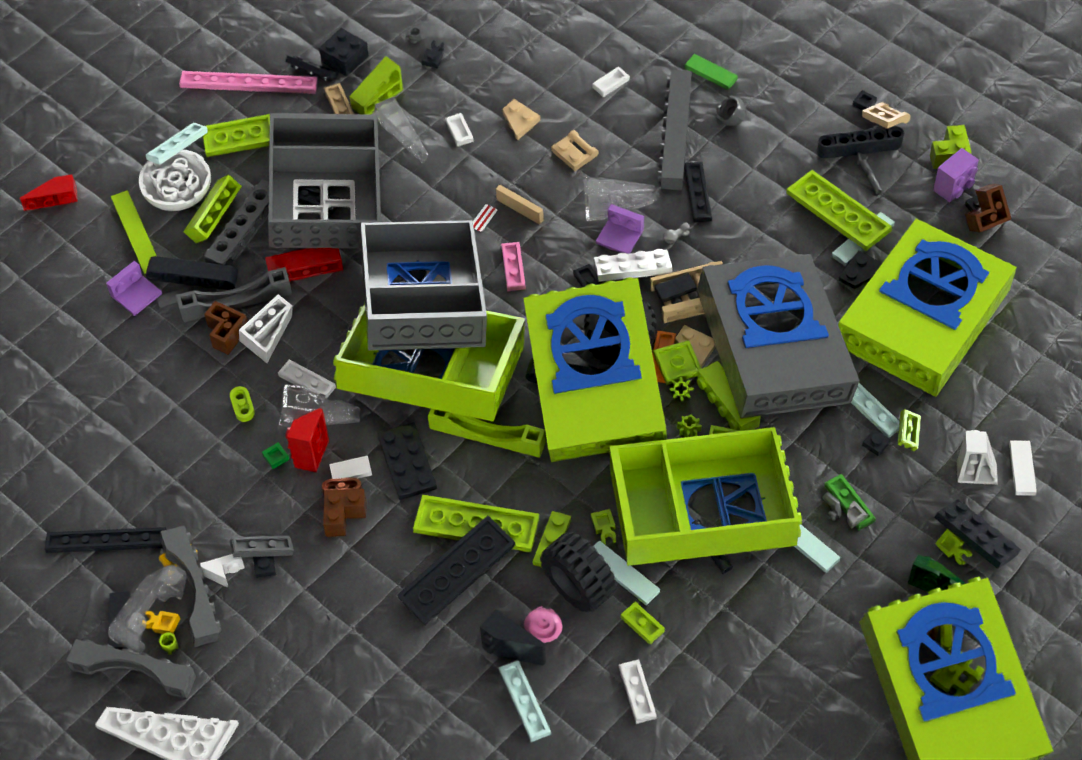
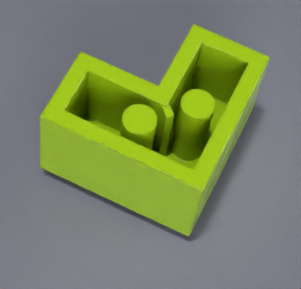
(954, 140)

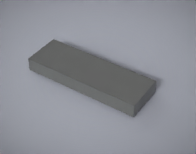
(261, 546)

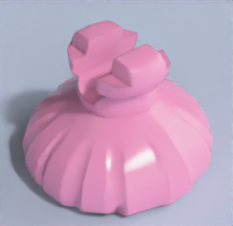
(543, 624)

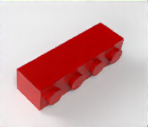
(306, 262)

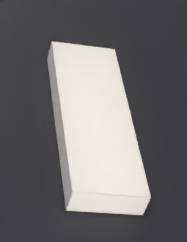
(303, 377)
(1022, 468)
(637, 691)

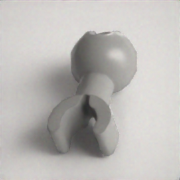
(671, 236)

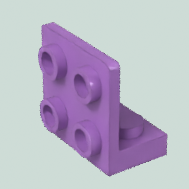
(621, 230)
(132, 289)

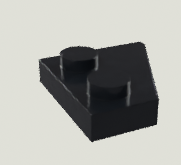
(859, 270)

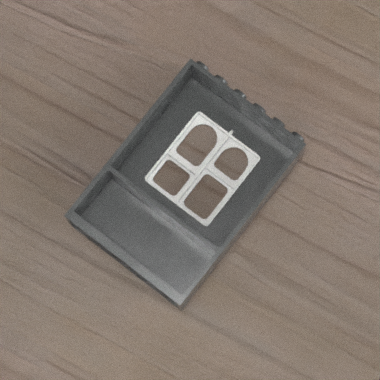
(322, 153)

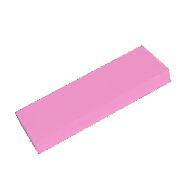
(513, 266)

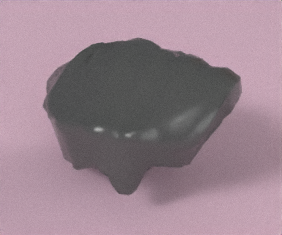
(731, 111)

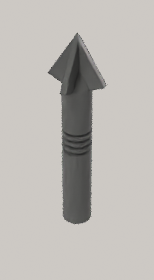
(861, 160)

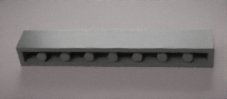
(676, 130)

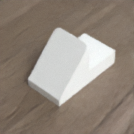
(217, 568)

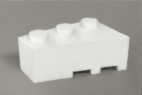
(266, 328)
(976, 460)

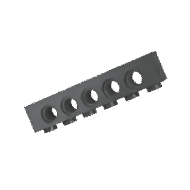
(241, 228)

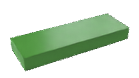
(711, 71)
(846, 495)

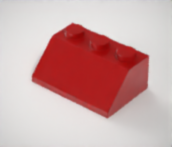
(308, 440)

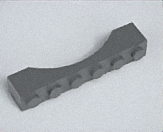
(196, 303)
(178, 549)
(92, 658)

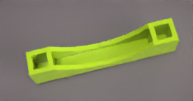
(522, 439)

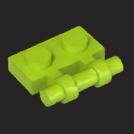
(949, 677)

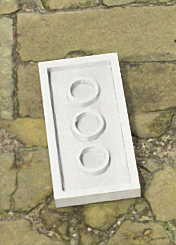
(633, 265)

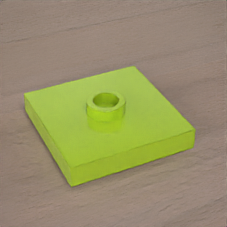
(677, 362)

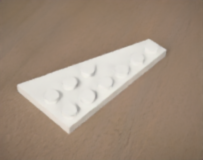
(169, 734)

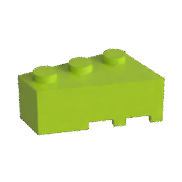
(378, 86)

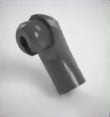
(835, 512)

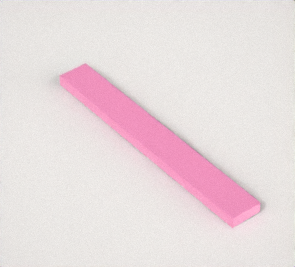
(248, 82)

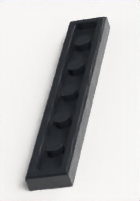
(103, 540)

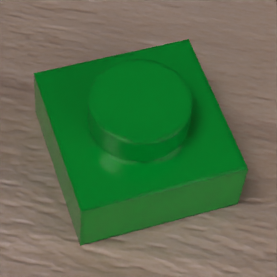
(275, 455)

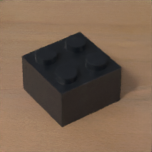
(344, 52)

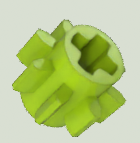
(677, 385)
(689, 426)

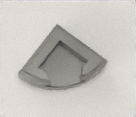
(855, 514)

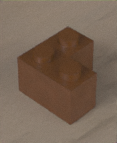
(992, 209)
(225, 326)
(341, 506)

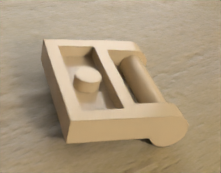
(885, 116)
(570, 154)

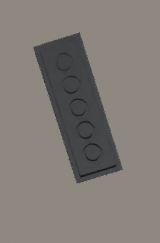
(456, 570)

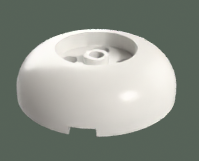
(166, 184)

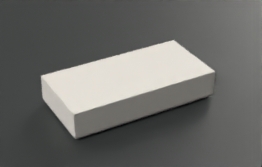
(610, 81)
(459, 129)
(351, 468)

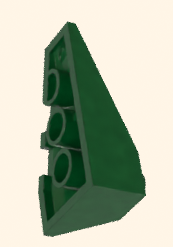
(931, 575)

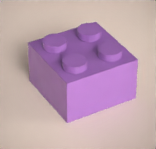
(956, 175)

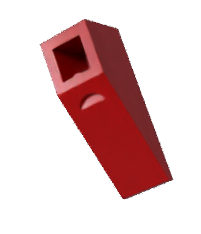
(52, 193)

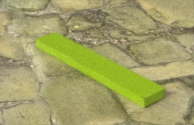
(134, 228)

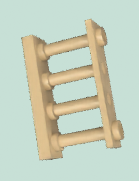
(688, 307)

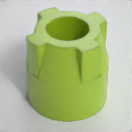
(168, 638)

